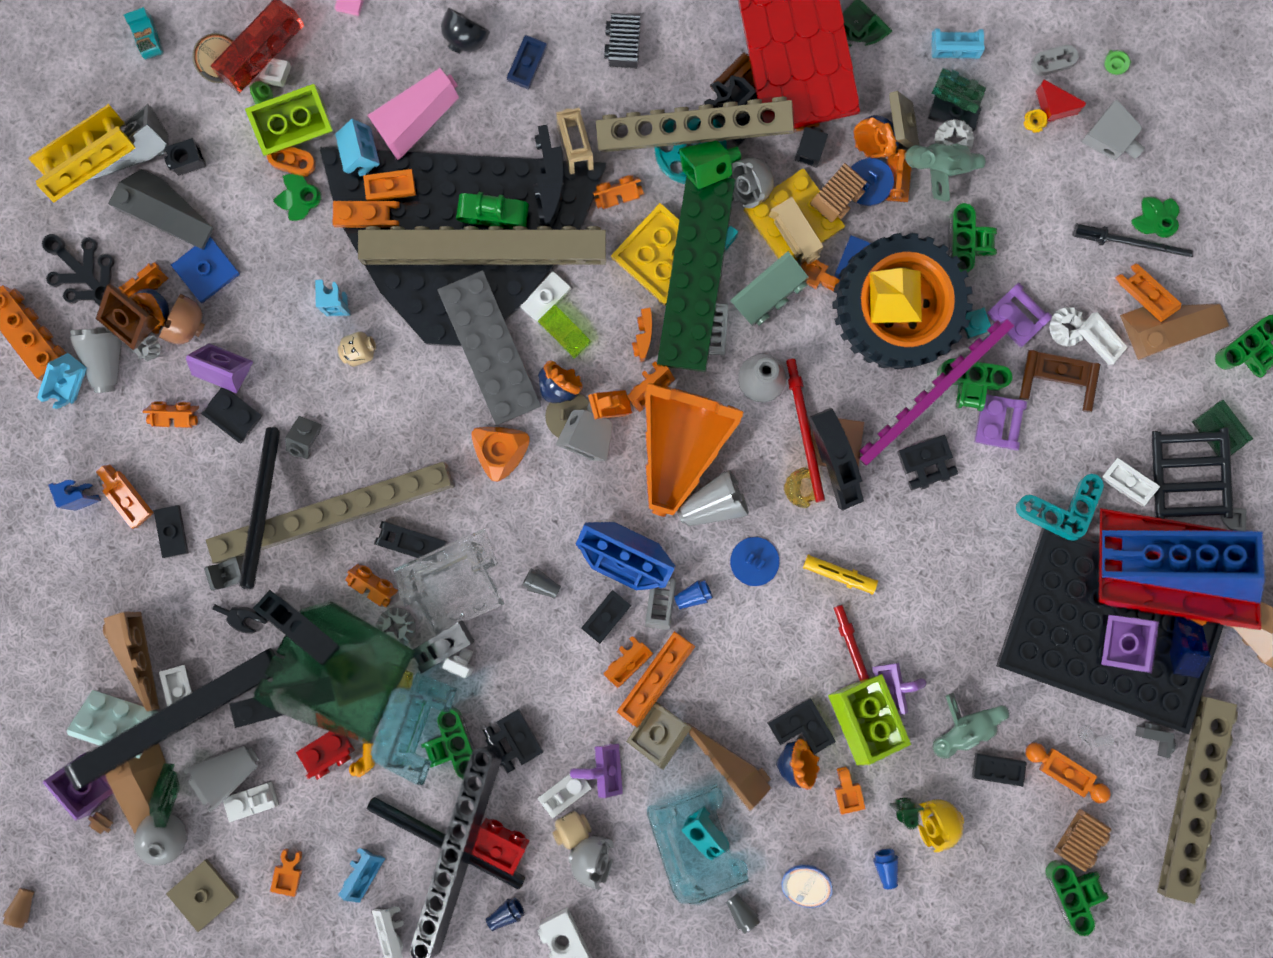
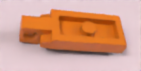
(124, 496)

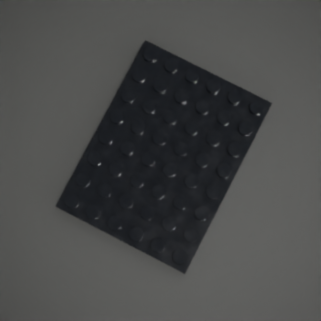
(1062, 633)

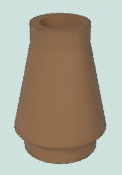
(19, 909)

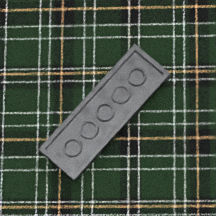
(489, 347)

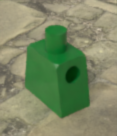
(708, 162)

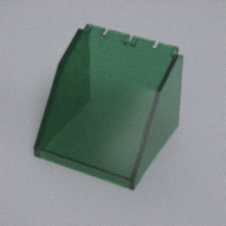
(352, 687)

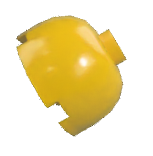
(944, 827)

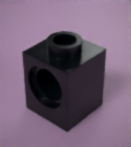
(811, 146)
(193, 162)

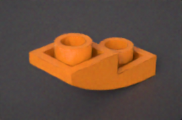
(643, 341)

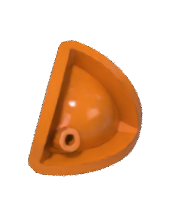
(499, 449)

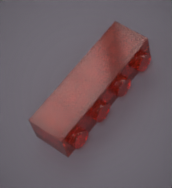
(257, 45)

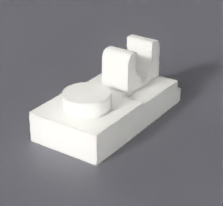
(1130, 482)
(459, 664)
(175, 684)
(563, 794)
(250, 801)
(389, 940)

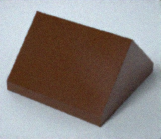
(125, 317)

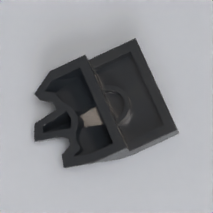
(738, 91)

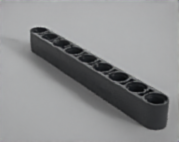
(168, 721)
(464, 844)

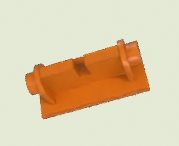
(902, 175)
(608, 192)
(149, 277)
(161, 413)
(361, 578)

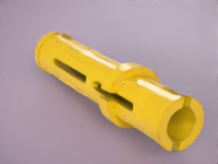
(868, 585)

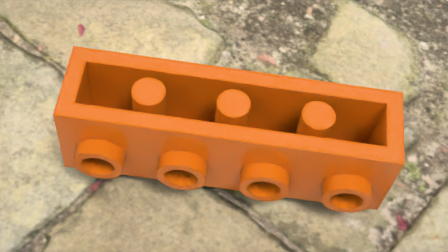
(25, 334)

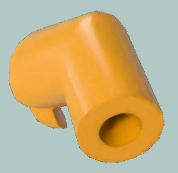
(363, 764)

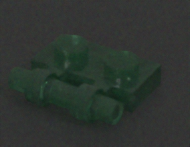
(959, 90)

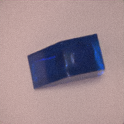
(1188, 648)

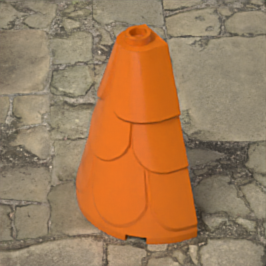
(681, 442)

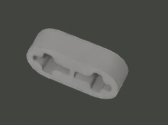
(1053, 55)

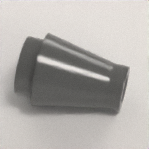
(541, 584)
(743, 914)

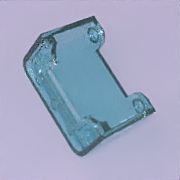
(689, 872)

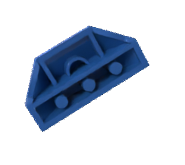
(625, 555)

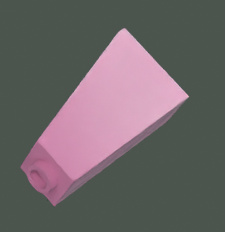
(414, 111)

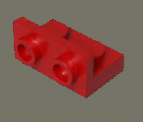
(323, 753)
(500, 845)

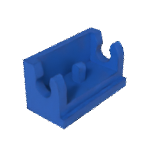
(72, 497)

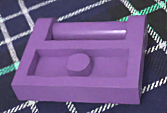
(1023, 327)
(992, 420)

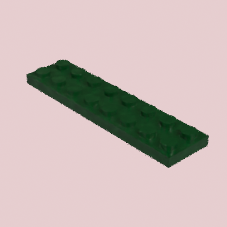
(696, 275)

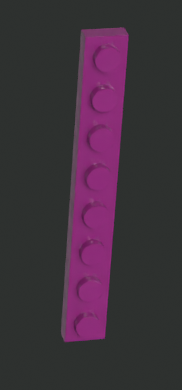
(941, 384)

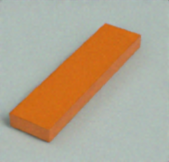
(655, 679)

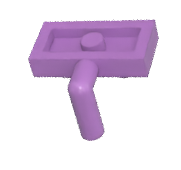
(896, 687)
(606, 771)

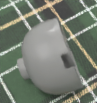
(752, 180)
(160, 845)
(590, 861)

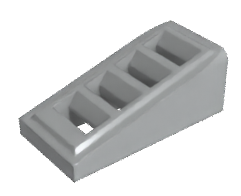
(723, 308)
(656, 623)

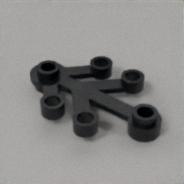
(83, 274)

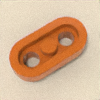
(292, 161)

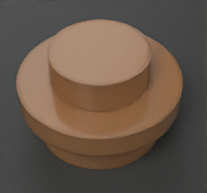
(100, 823)

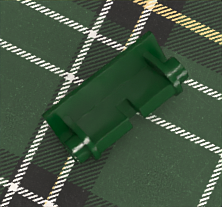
(907, 812)

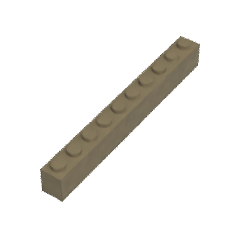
(482, 246)
(335, 511)

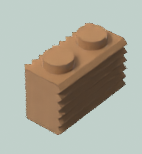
(838, 192)
(1083, 840)

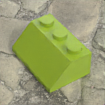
(289, 119)
(869, 720)

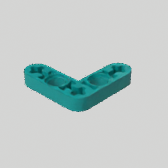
(1072, 515)

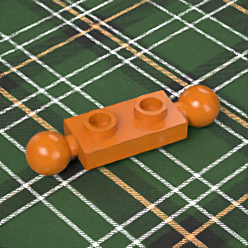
(1068, 773)

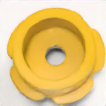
(1041, 118)

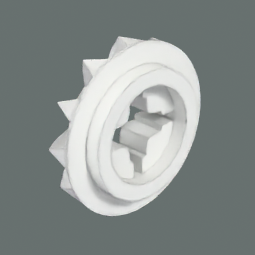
(961, 129)
(1060, 332)

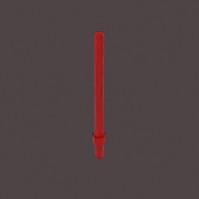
(796, 384)
(846, 629)

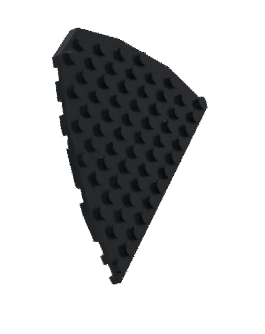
(437, 185)

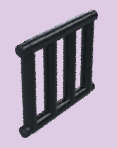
(1223, 460)

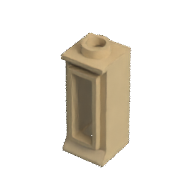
(571, 118)
(796, 231)

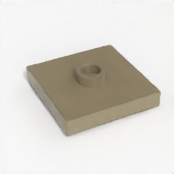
(904, 119)
(659, 735)
(202, 895)

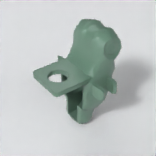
(943, 162)
(968, 729)

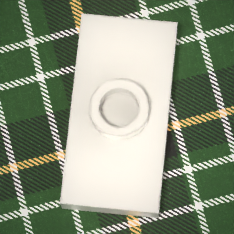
(545, 296)
(1102, 338)

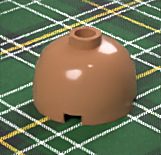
(183, 321)

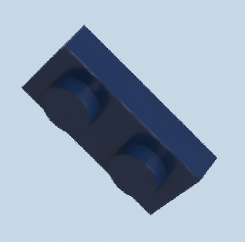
(527, 62)

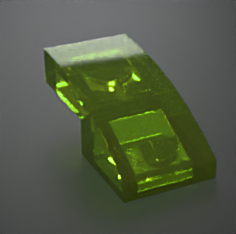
(564, 331)

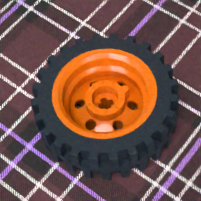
(940, 284)

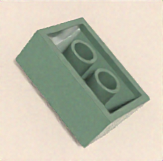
(770, 289)

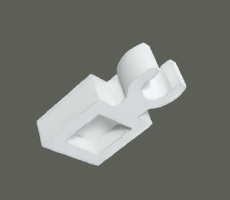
(275, 72)

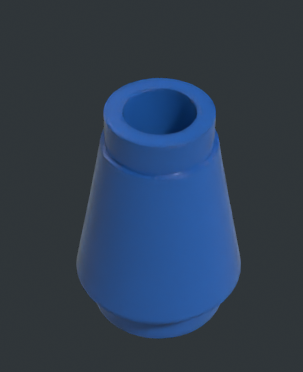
(694, 595)
(887, 868)

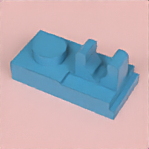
(362, 876)

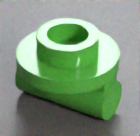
(1117, 62)
(260, 92)

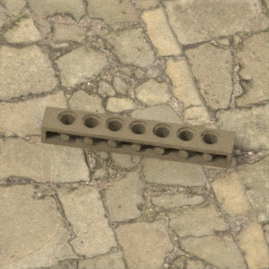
(782, 124)
(1186, 809)

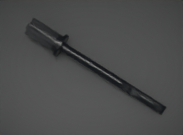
(1101, 235)

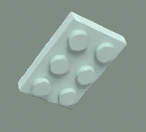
(105, 718)

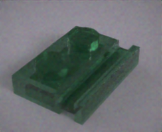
(1222, 416)
(164, 795)

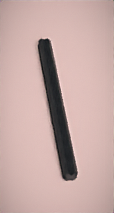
(259, 509)
(437, 838)

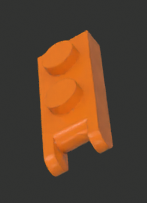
(363, 214)
(1149, 293)

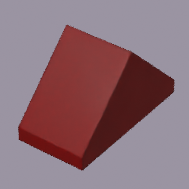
(1057, 102)

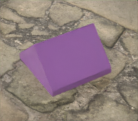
(219, 366)
(1130, 643)
(78, 802)

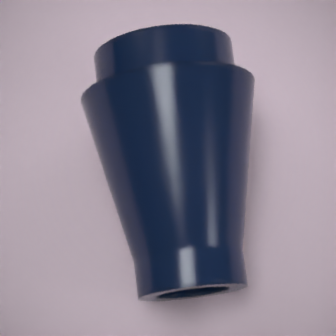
(506, 914)

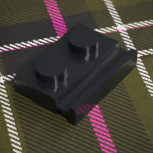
(231, 414)

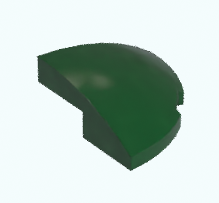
(869, 27)

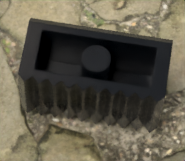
(624, 40)

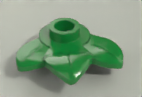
(294, 197)
(1155, 214)

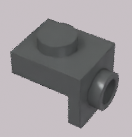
(302, 437)
(224, 574)
(1167, 742)

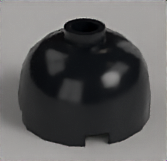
(462, 32)

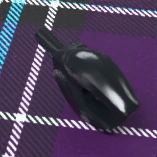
(237, 616)

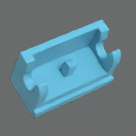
(957, 44)
(357, 147)
(328, 300)
(62, 380)

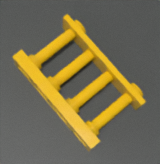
(81, 153)

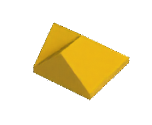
(895, 296)

